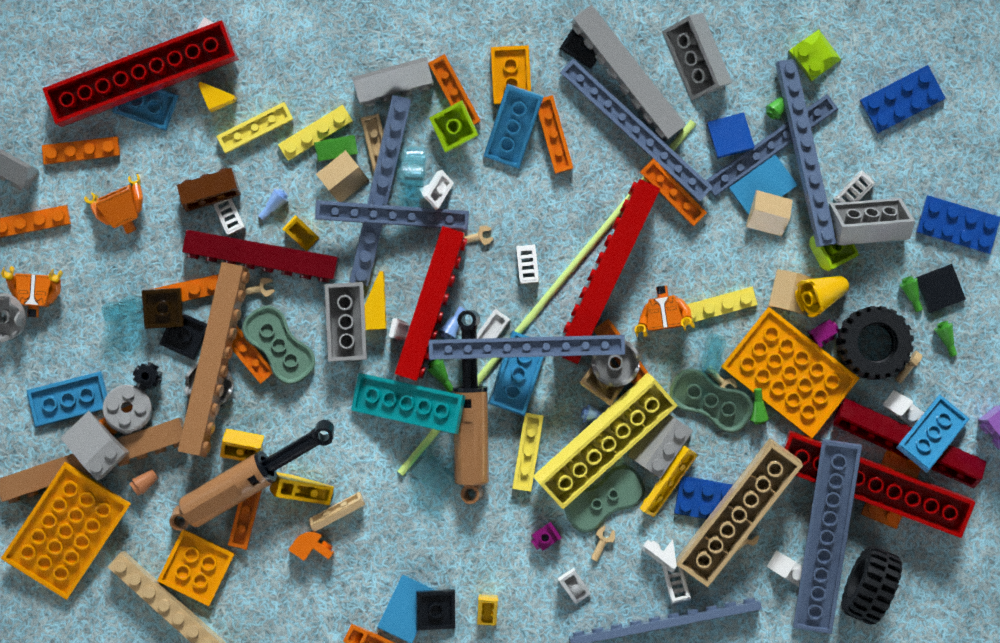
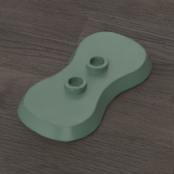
(269, 332)
(725, 407)
(617, 491)

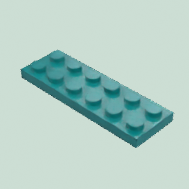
(408, 403)

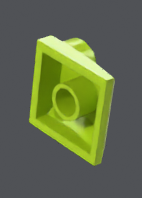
(814, 55)
(453, 126)
(832, 255)

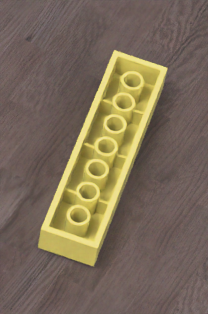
(605, 440)

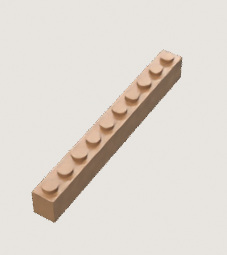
(214, 359)
(138, 444)

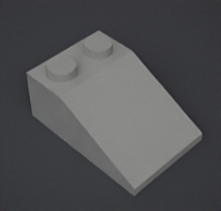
(94, 446)

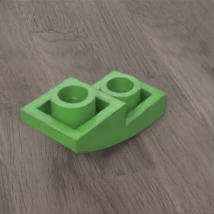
(332, 148)

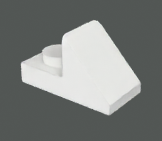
(437, 189)
(903, 408)
(665, 558)
(785, 567)
(574, 586)

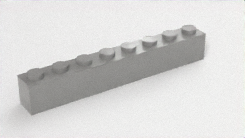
(628, 73)

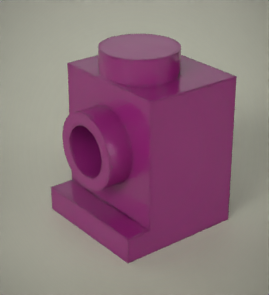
(824, 332)
(547, 529)

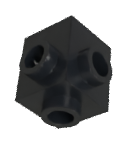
(154, 376)

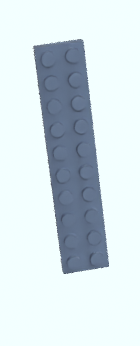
(827, 536)

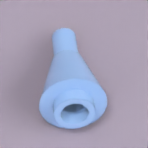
(276, 200)
(450, 328)
(589, 414)

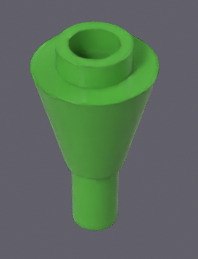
(775, 108)
(910, 288)
(945, 333)
(438, 370)
(759, 412)

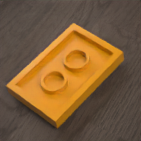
(510, 67)

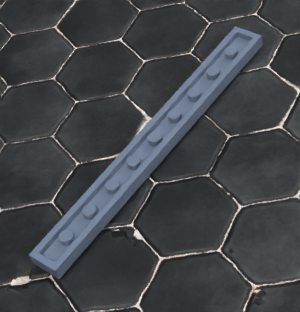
(636, 130)
(805, 153)
(380, 187)
(527, 347)
(673, 619)

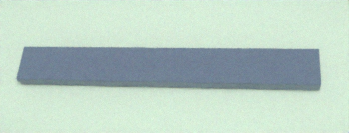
(766, 148)
(391, 215)

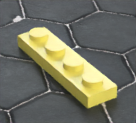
(254, 128)
(315, 132)
(723, 304)
(527, 452)

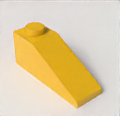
(376, 305)
(301, 489)

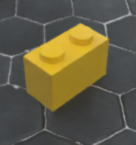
(240, 445)

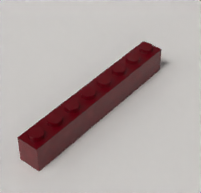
(260, 255)
(889, 433)

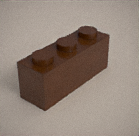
(208, 189)

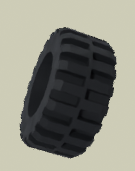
(899, 334)
(871, 585)

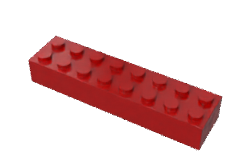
(430, 303)

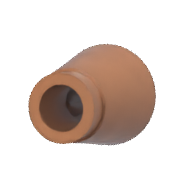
(143, 482)

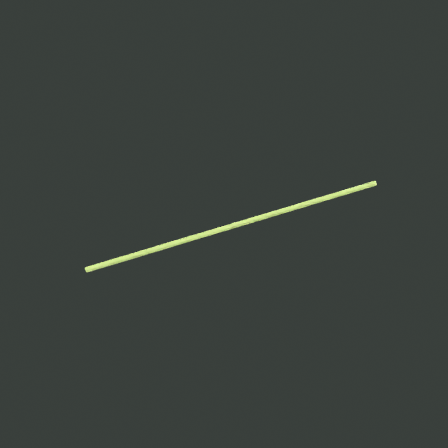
(546, 298)

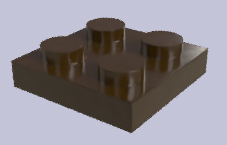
(162, 308)

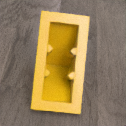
(216, 98)
(300, 233)
(487, 610)

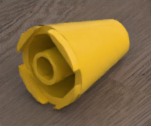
(820, 293)

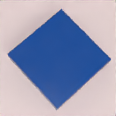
(730, 135)

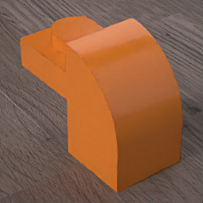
(307, 542)

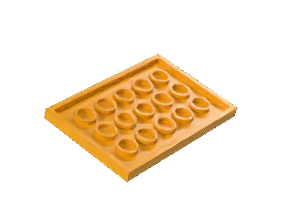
(791, 371)
(65, 530)

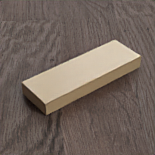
(373, 134)
(336, 511)

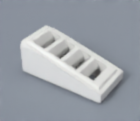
(870, 183)
(229, 231)
(527, 280)
(399, 329)
(681, 599)

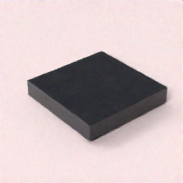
(575, 47)
(940, 288)
(185, 339)
(435, 609)

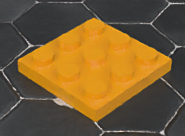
(196, 567)

